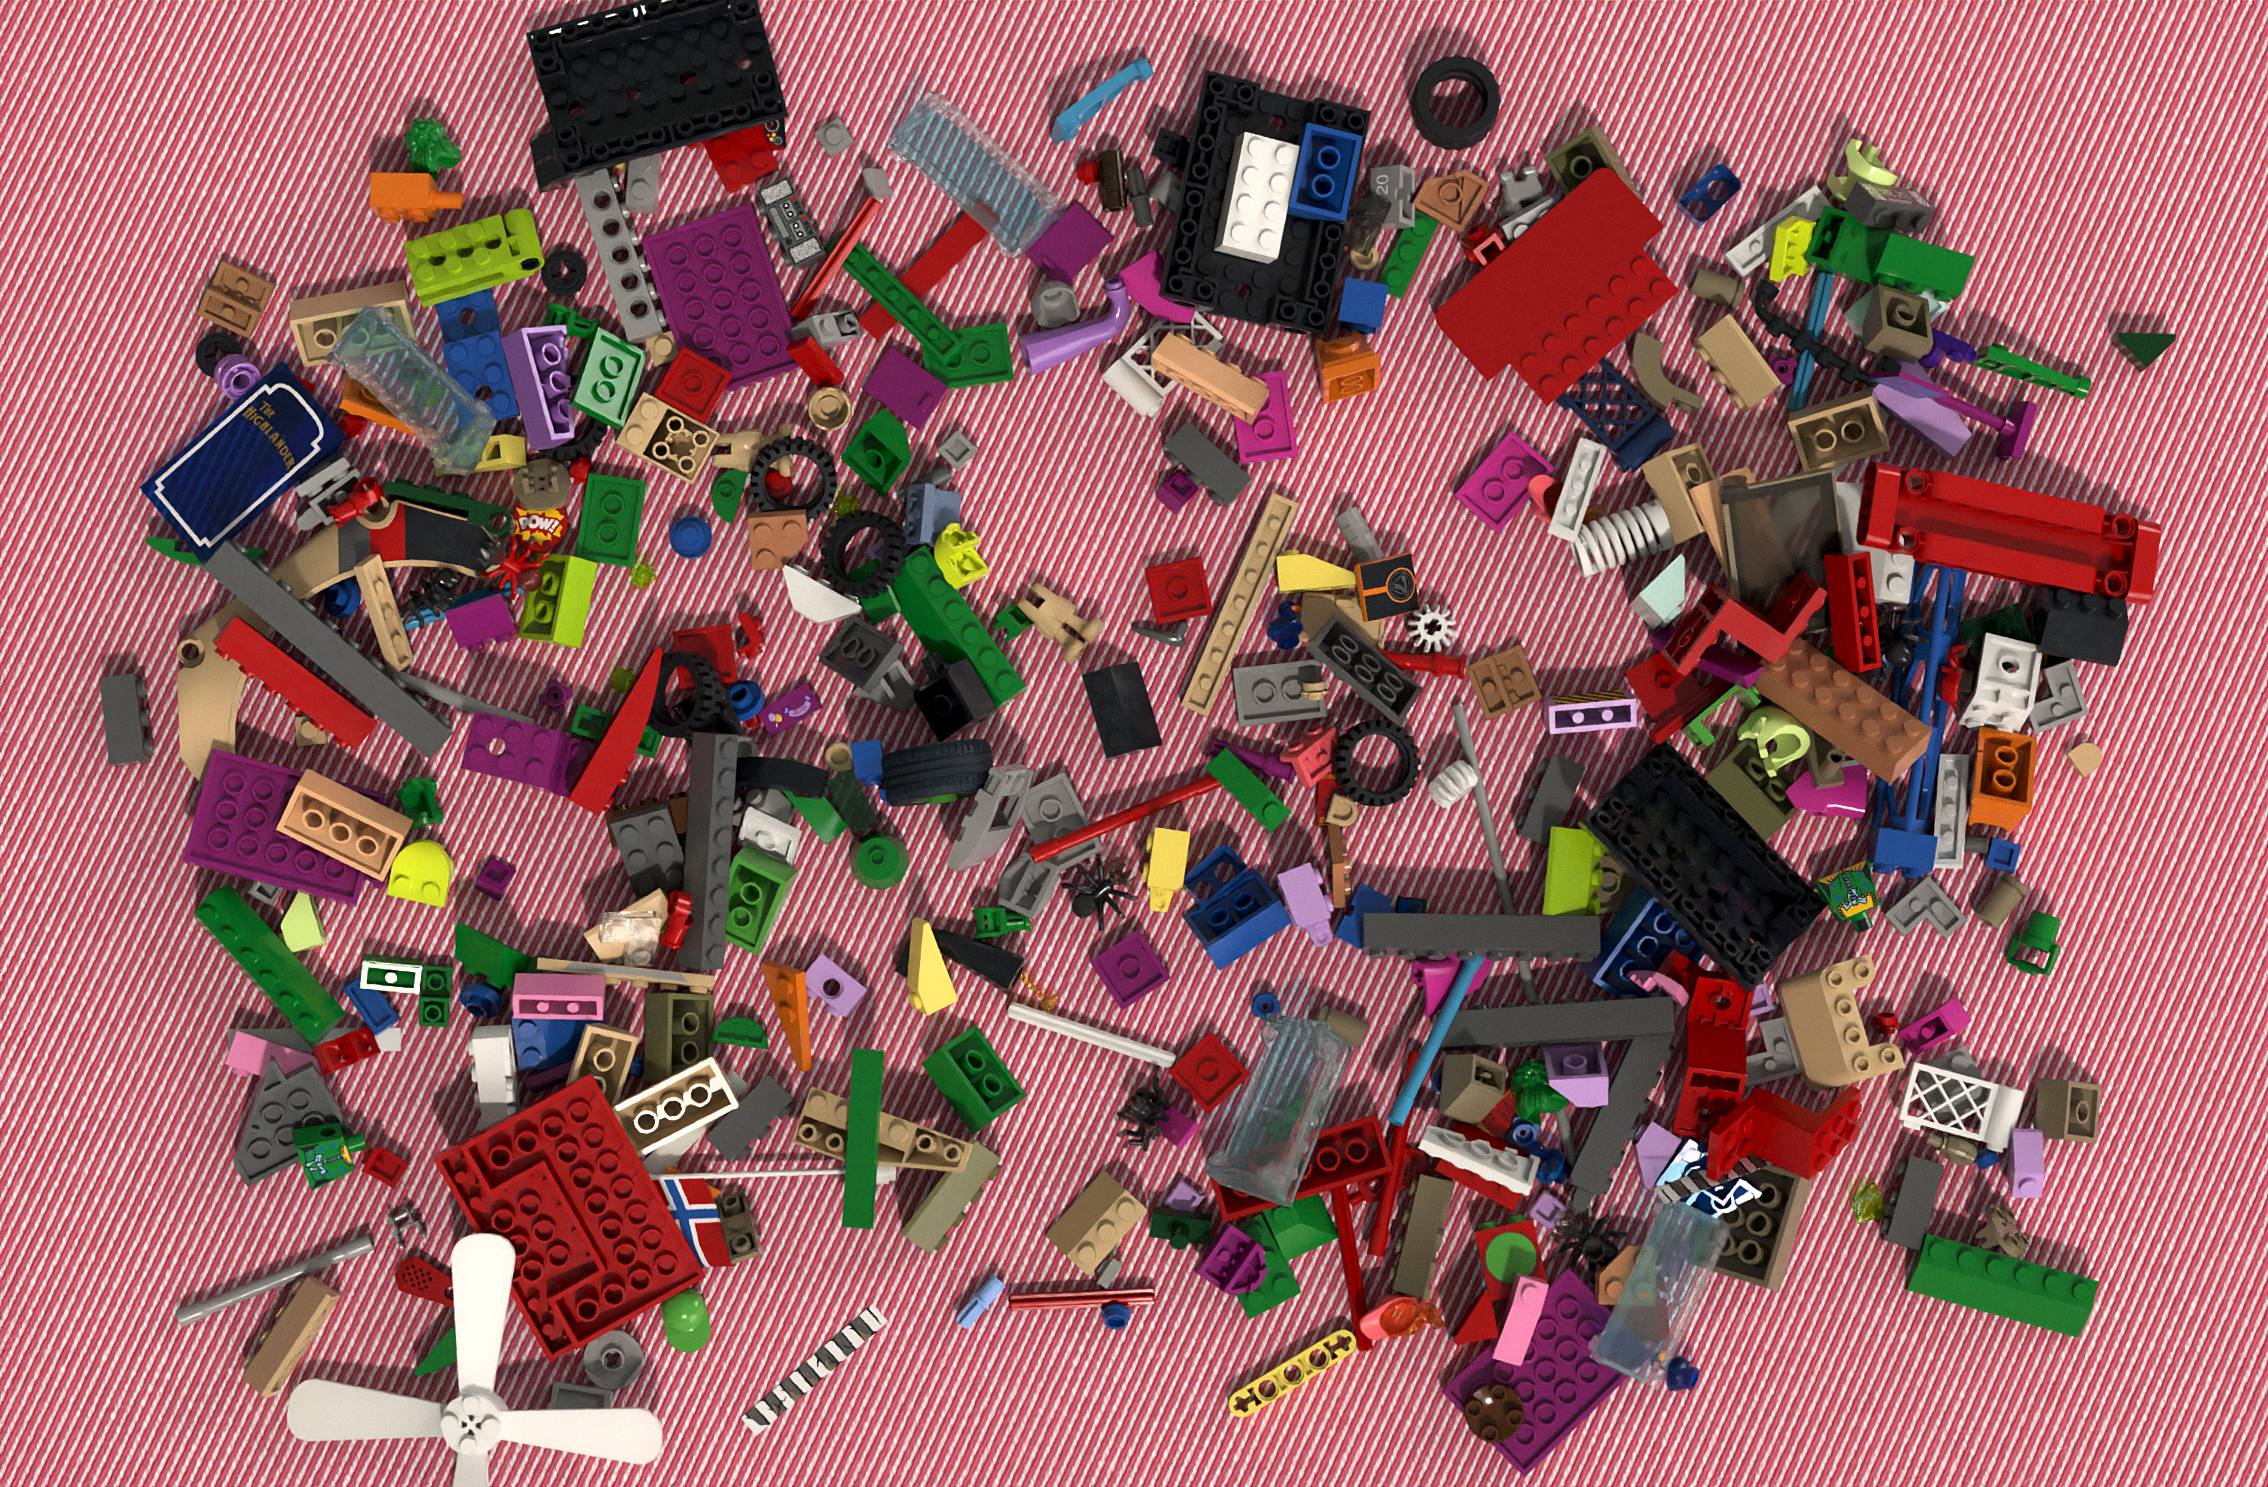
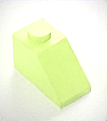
(302, 925)

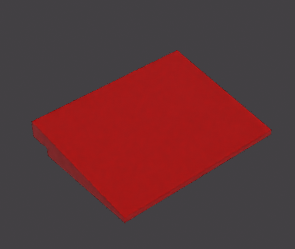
(577, 1210)

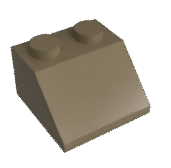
(1897, 324)
(2067, 1110)

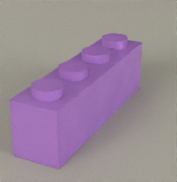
(540, 383)

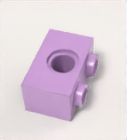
(850, 991)

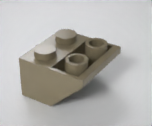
(1470, 1087)

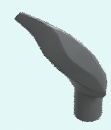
(1166, 637)

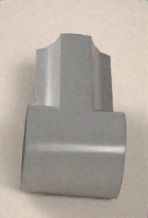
(1166, 191)

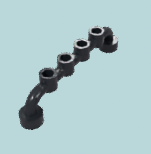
(1801, 341)

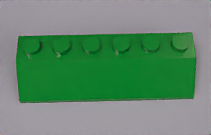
(949, 626)
(269, 964)
(2002, 1285)

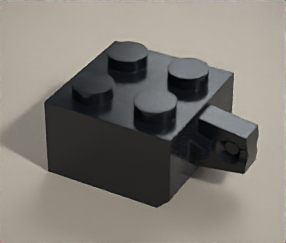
(952, 696)

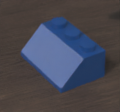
(1324, 173)
(1238, 919)

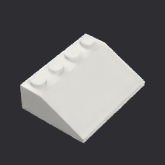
(1890, 572)

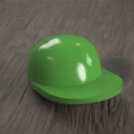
(686, 1320)

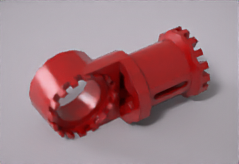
(356, 501)
(678, 920)

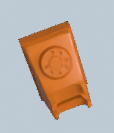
(1346, 367)
(2002, 778)

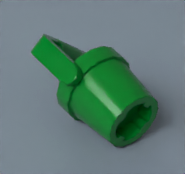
(2038, 934)

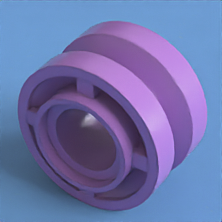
(229, 369)

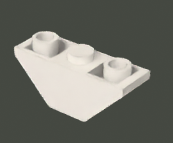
(817, 599)

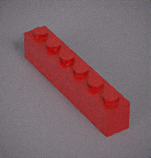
(294, 681)

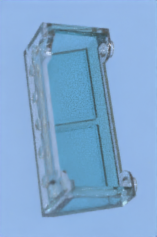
(976, 173)
(415, 389)
(1283, 1109)
(1661, 1293)

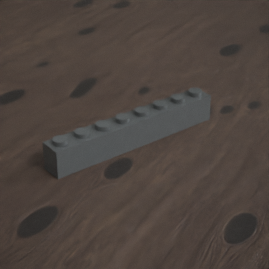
(709, 847)
(1481, 936)
(1561, 1022)

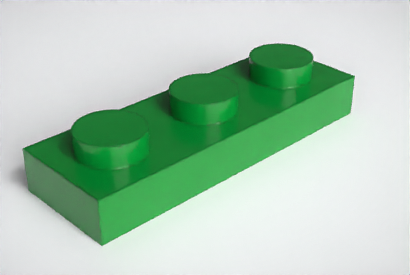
(1408, 254)

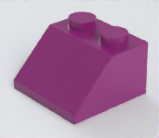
(482, 623)

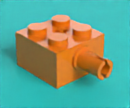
(409, 197)

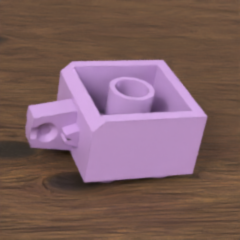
(1305, 902)

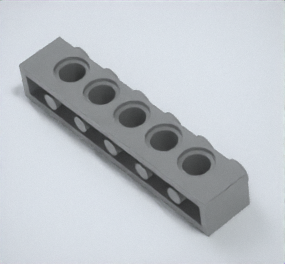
(590, 190)

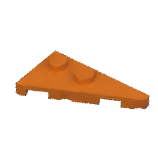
(360, 401)
(790, 999)

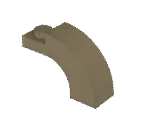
(1651, 380)

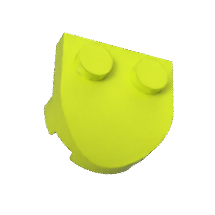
(1790, 247)
(957, 556)
(422, 873)

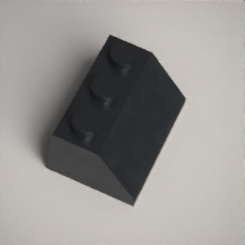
(2079, 625)
(1122, 710)

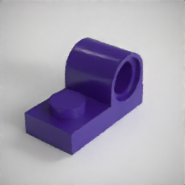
(1953, 348)

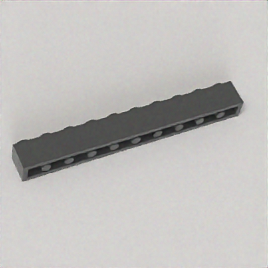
(328, 649)

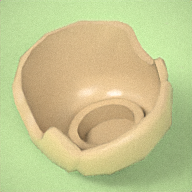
(829, 408)

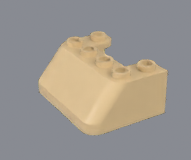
(1829, 1026)

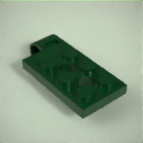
(458, 503)

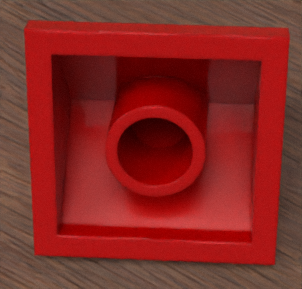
(1477, 1322)

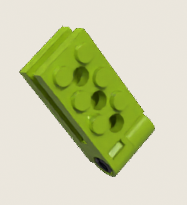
(474, 256)

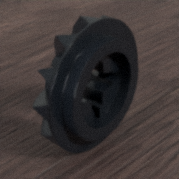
(553, 266)
(208, 347)

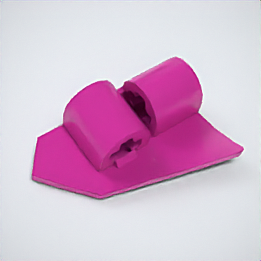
(1143, 285)
(1839, 800)
(1439, 978)

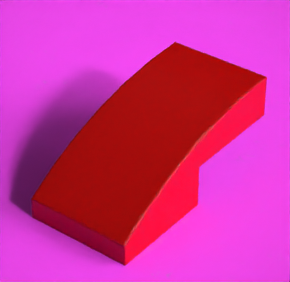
(346, 1050)

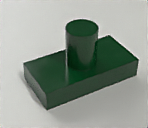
(1180, 1226)

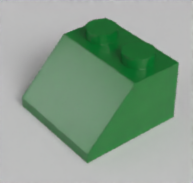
(488, 956)

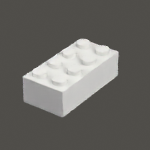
(1256, 198)

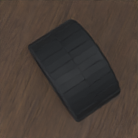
(1462, 69)

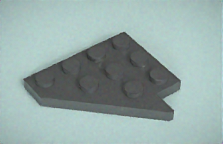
(279, 1107)

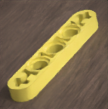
(1301, 1360)

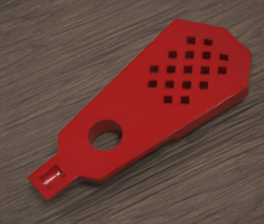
(1365, 1194)
(436, 1287)

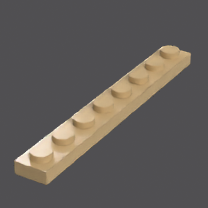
(1240, 604)

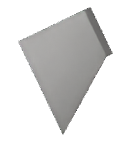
(894, 689)

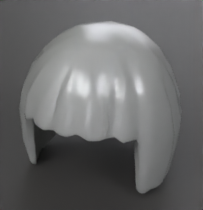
(1054, 304)

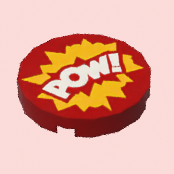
(546, 526)

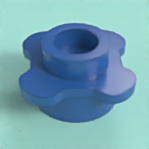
(1518, 1125)

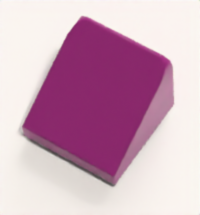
(1176, 492)
(495, 879)

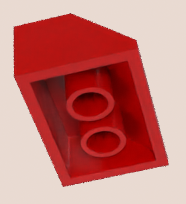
(1490, 1189)

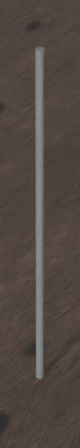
(1506, 899)

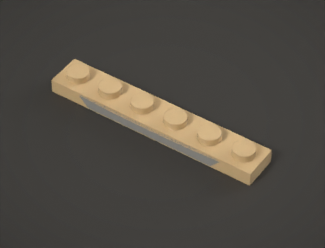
(637, 976)

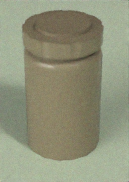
(1717, 288)
(2000, 901)
(1345, 1025)

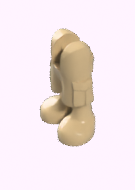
(746, 446)
(1053, 614)

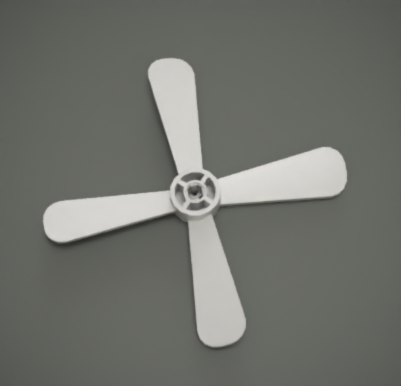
(481, 1293)

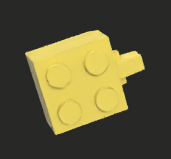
(1167, 866)

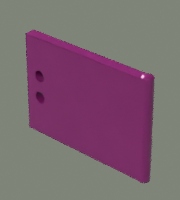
(1069, 244)
(905, 388)

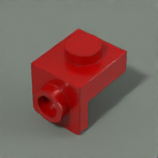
(753, 629)
(1680, 969)
(385, 1166)

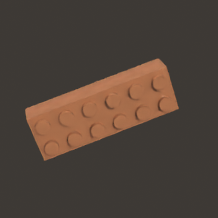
(1844, 710)

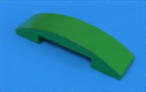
(172, 549)

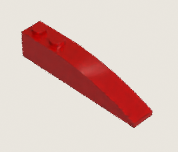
(616, 746)

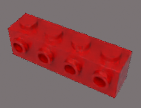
(1853, 610)

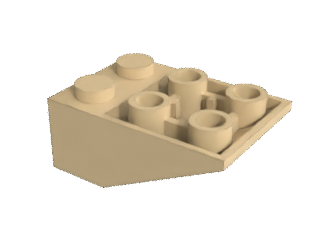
(667, 438)

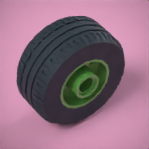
(936, 772)

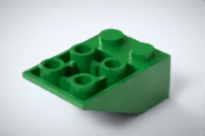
(1845, 246)

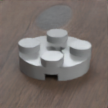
(630, 1357)

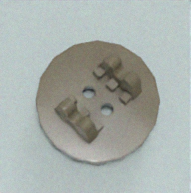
(555, 485)
(2002, 1231)

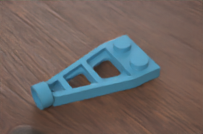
(1069, 121)

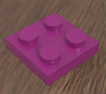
(1130, 969)

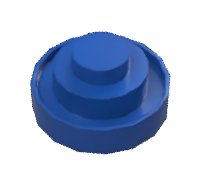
(691, 537)
(342, 598)
(746, 698)
(481, 999)

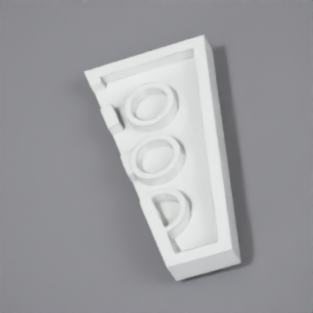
(1477, 1156)

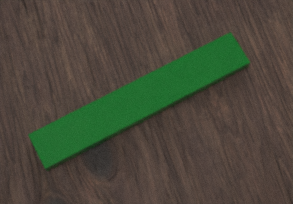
(900, 303)
(863, 1138)

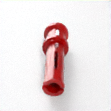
(1437, 663)

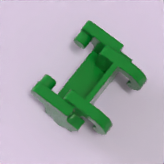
(419, 802)

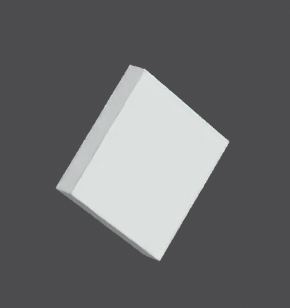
(769, 836)

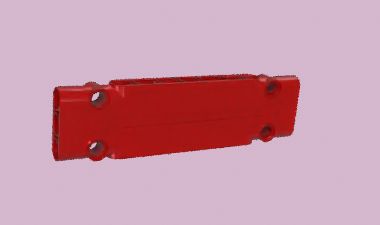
(2007, 532)

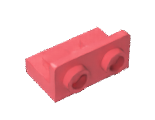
(1312, 753)

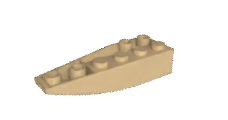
(901, 1142)

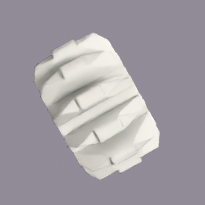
(1438, 636)
(1452, 784)

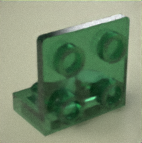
(2005, 622)

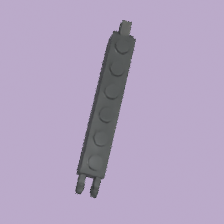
(1615, 1121)

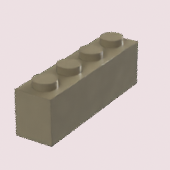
(1421, 1236)

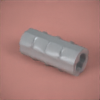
(1358, 535)

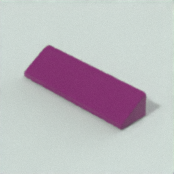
(1717, 660)

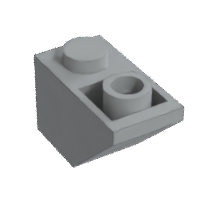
(829, 329)
(764, 800)

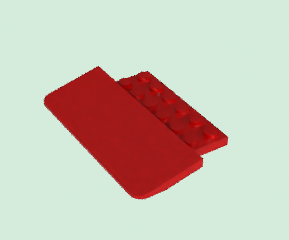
(1562, 290)

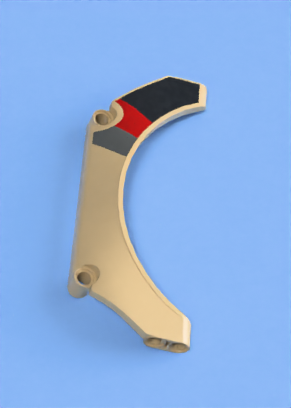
(401, 536)

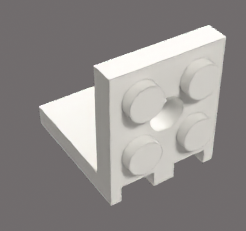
(2001, 697)

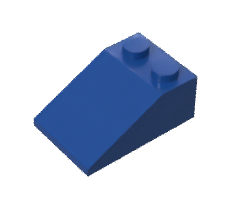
(547, 1041)

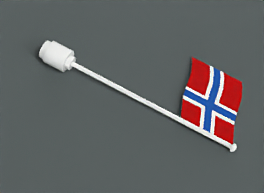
(698, 1215)

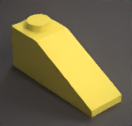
(500, 454)
(1306, 573)
(927, 974)

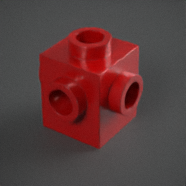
(1482, 244)

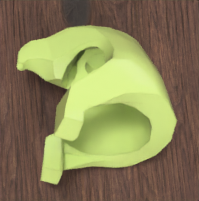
(1862, 168)
(1787, 731)

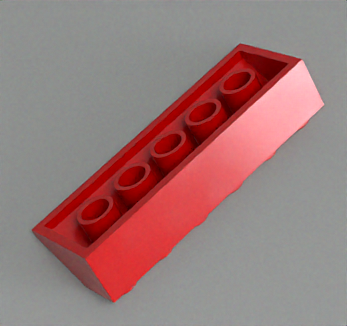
(1338, 1159)

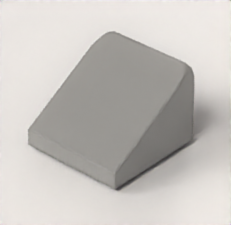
(877, 183)
(262, 891)

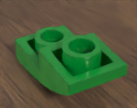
(436, 995)

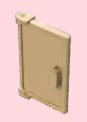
(1320, 607)

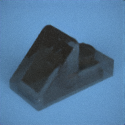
(1366, 218)

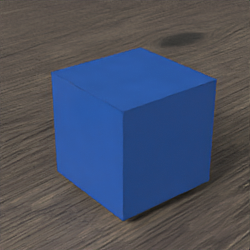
(1362, 306)

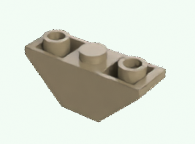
(739, 1227)

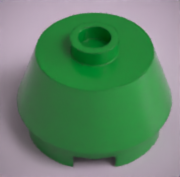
(879, 860)

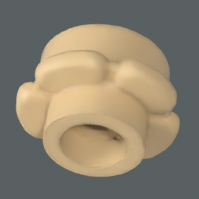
(1314, 689)

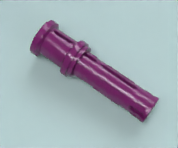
(1269, 764)

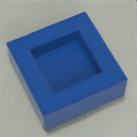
(2002, 855)

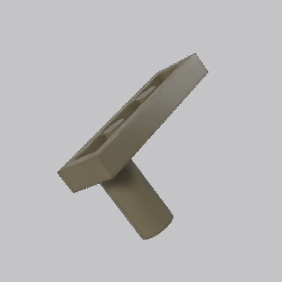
(1824, 761)

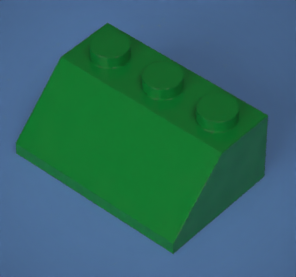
(1922, 267)
(974, 1079)

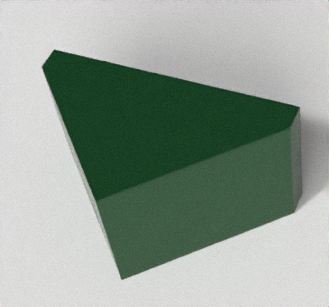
(2142, 348)

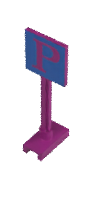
(2014, 427)

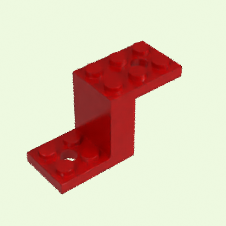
(1724, 611)
(1712, 1054)
(1783, 1133)

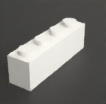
(494, 1073)

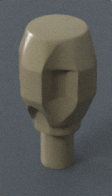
(1954, 1148)

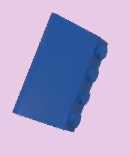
(1637, 941)

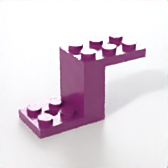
(532, 754)

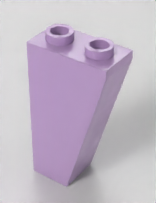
(1923, 417)

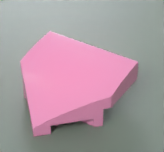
(1653, 981)

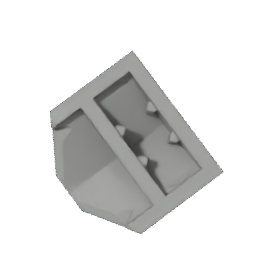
(1028, 885)

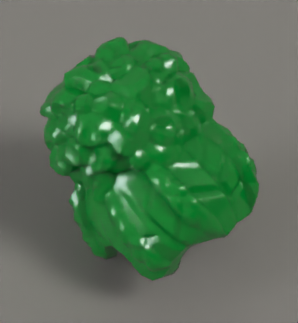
(430, 147)
(1534, 1092)

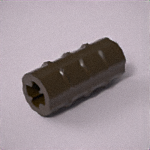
(1112, 181)

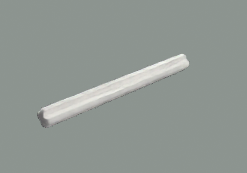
(1091, 1035)

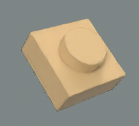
(662, 349)
(308, 734)

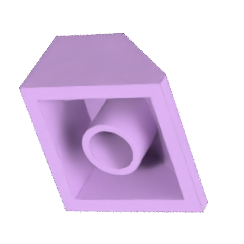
(1578, 1072)

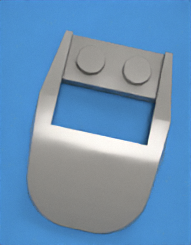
(979, 840)

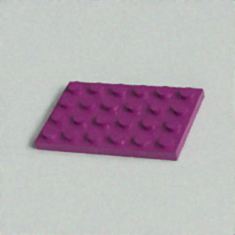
(724, 295)
(239, 835)
(1555, 1378)

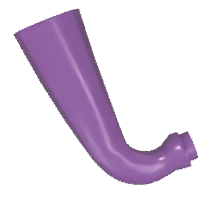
(1054, 346)

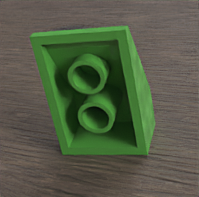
(755, 897)

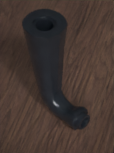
(987, 961)

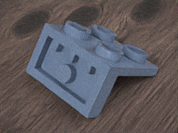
(929, 513)

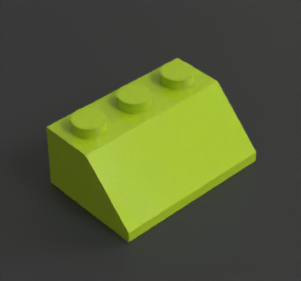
(560, 606)
(1572, 874)

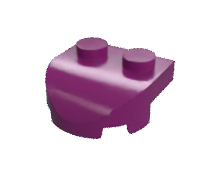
(1233, 1262)

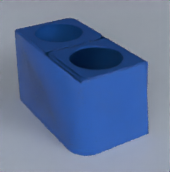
(1725, 175)
(1221, 854)

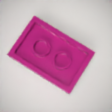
(1273, 429)
(1501, 481)

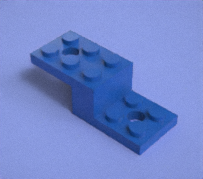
(476, 351)

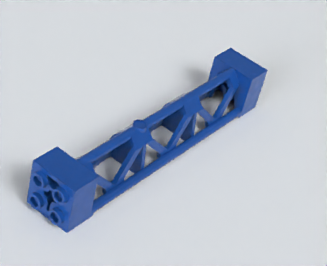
(1904, 846)

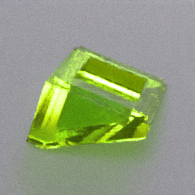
(1868, 1204)

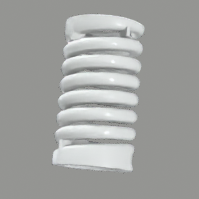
(1615, 524)

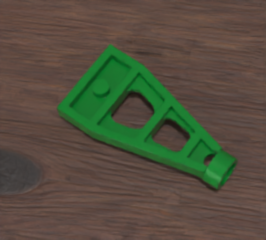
(1999, 360)

